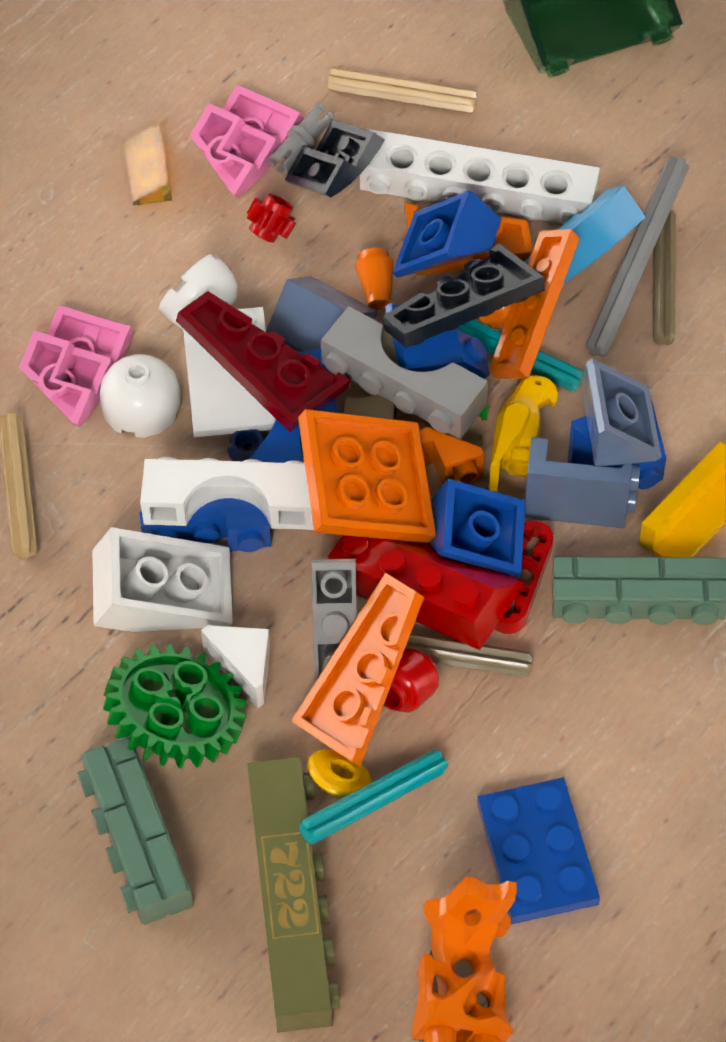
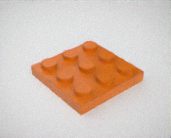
(366, 476)

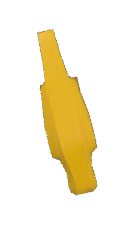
(516, 426)

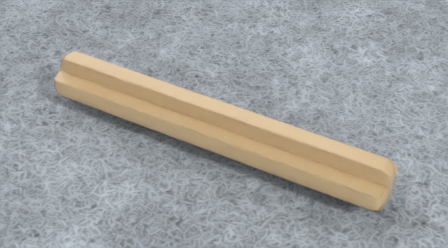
(402, 90)
(17, 486)

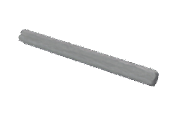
(637, 257)

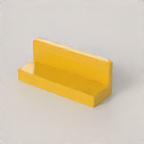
(690, 512)

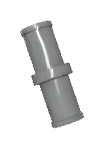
(300, 136)

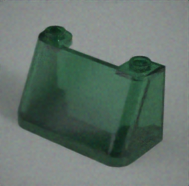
(580, 30)

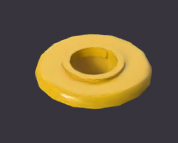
(336, 773)

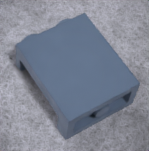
(578, 491)

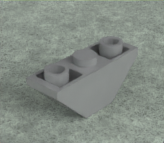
(333, 606)

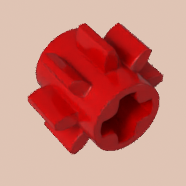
(271, 218)

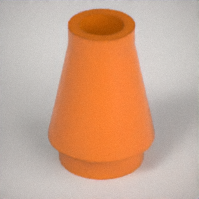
(375, 275)

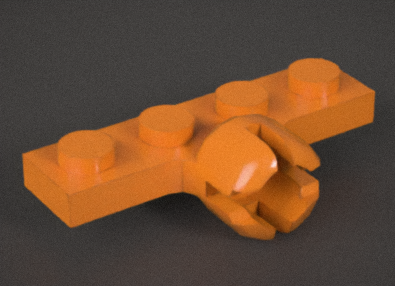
(528, 320)

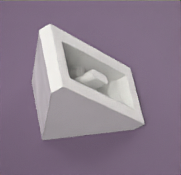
(242, 653)

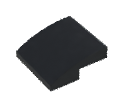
(336, 161)

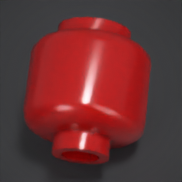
(413, 682)

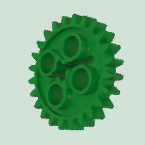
(174, 706)

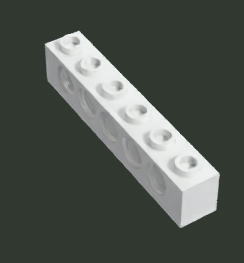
(502, 180)

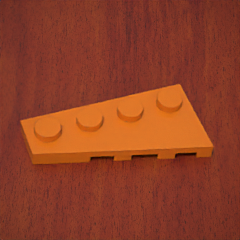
(358, 676)

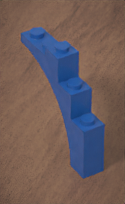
(235, 518)

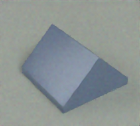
(308, 312)
(618, 417)

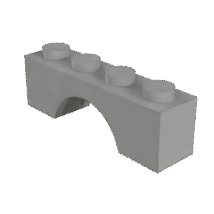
(443, 397)

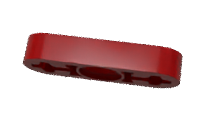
(534, 565)

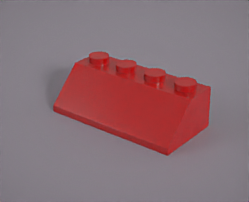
(457, 596)

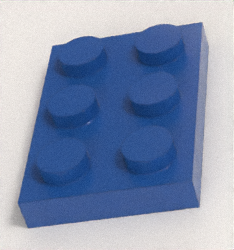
(539, 848)

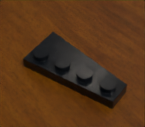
(473, 294)

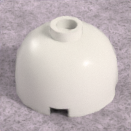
(206, 275)
(140, 395)

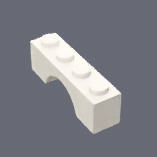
(178, 488)

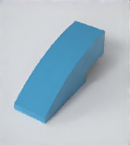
(601, 227)

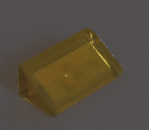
(147, 167)

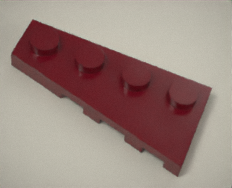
(260, 360)

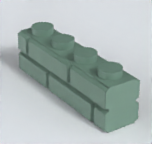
(639, 589)
(136, 831)

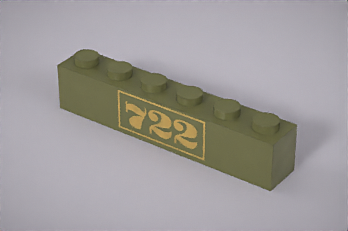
(290, 897)

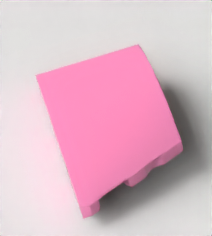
(243, 136)
(74, 359)

